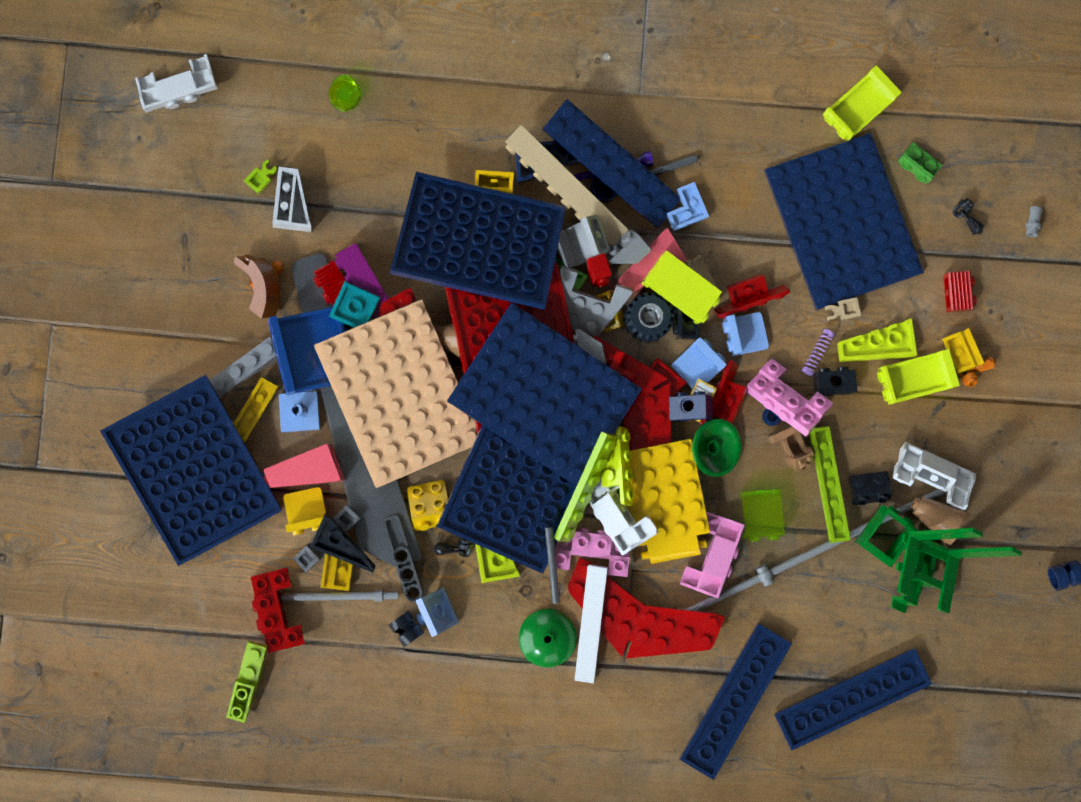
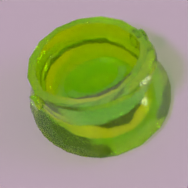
(344, 93)

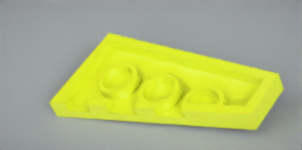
(886, 343)
(494, 566)

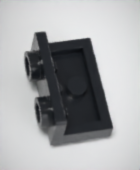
(684, 327)
(870, 488)

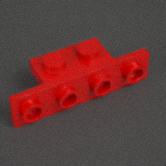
(749, 293)
(728, 395)

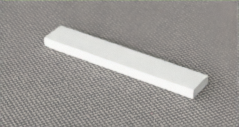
(591, 623)

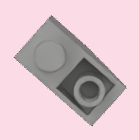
(628, 249)
(590, 345)

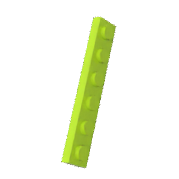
(829, 485)
(585, 487)

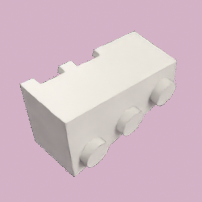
(290, 204)

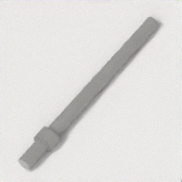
(377, 595)

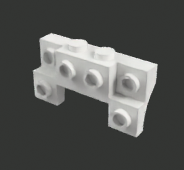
(177, 88)
(935, 471)
(618, 520)

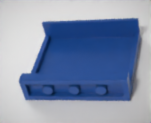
(295, 350)

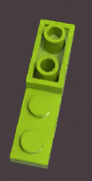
(247, 681)

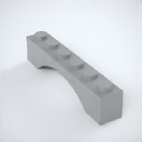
(245, 367)

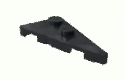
(336, 543)

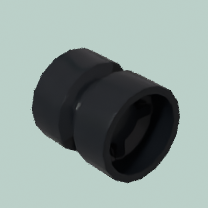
(406, 628)

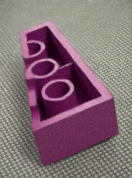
(360, 274)

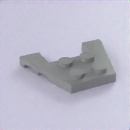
(587, 311)

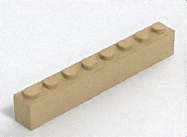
(563, 182)

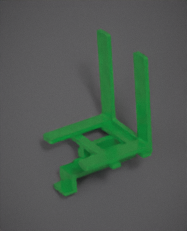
(920, 563)

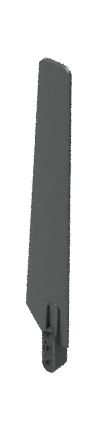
(383, 512)

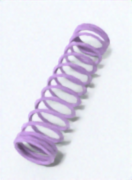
(830, 334)

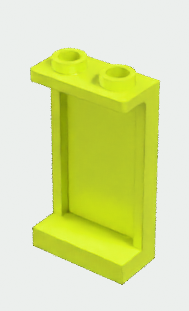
(861, 104)
(682, 287)
(918, 377)

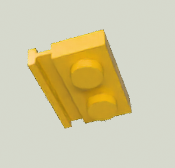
(963, 351)
(336, 573)

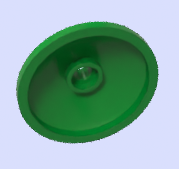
(723, 450)
(547, 623)

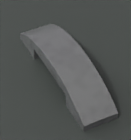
(309, 557)

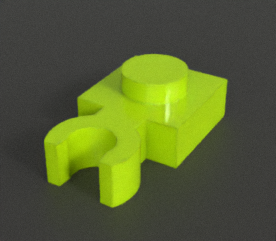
(258, 179)

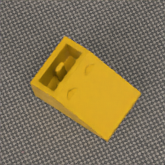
(495, 180)

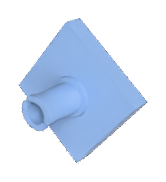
(299, 412)
(436, 612)

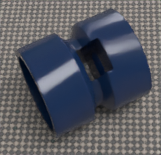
(1065, 575)

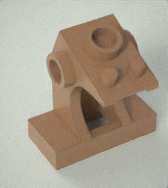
(799, 461)

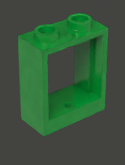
(897, 547)

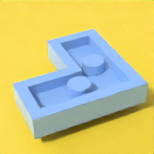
(692, 210)

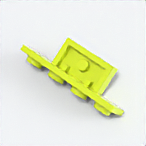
(618, 467)

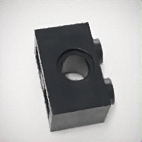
(846, 378)

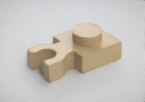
(846, 309)

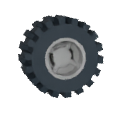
(648, 317)

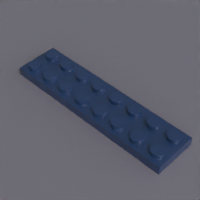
(611, 163)
(852, 699)
(735, 701)

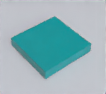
(354, 305)

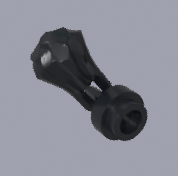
(974, 225)
(463, 545)

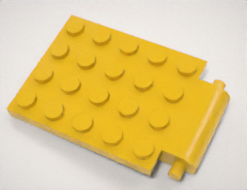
(671, 495)

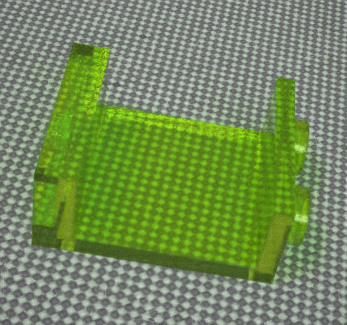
(762, 514)

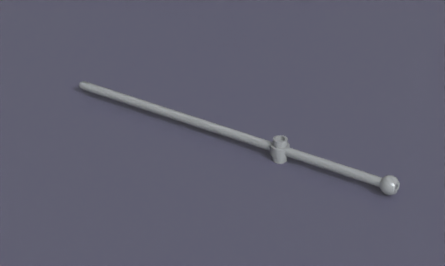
(766, 575)

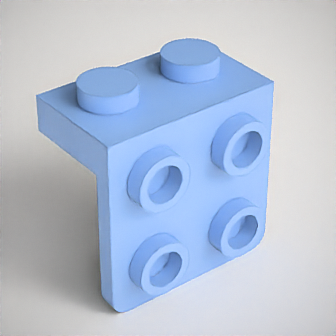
(745, 333)
(699, 362)

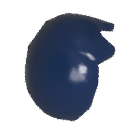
(601, 190)

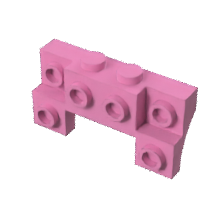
(785, 401)
(592, 545)
(718, 557)

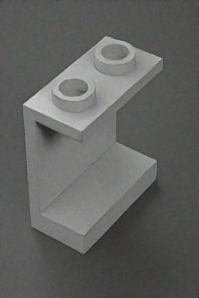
(582, 241)

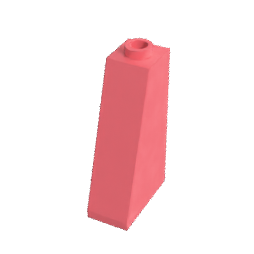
(637, 272)
(309, 468)

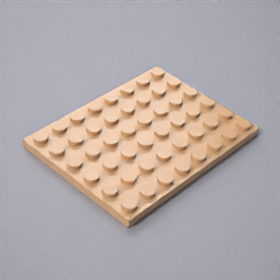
(395, 393)

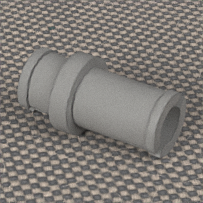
(1033, 224)

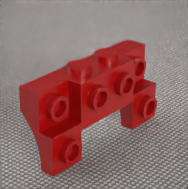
(271, 612)

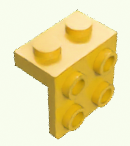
(427, 504)
(304, 510)

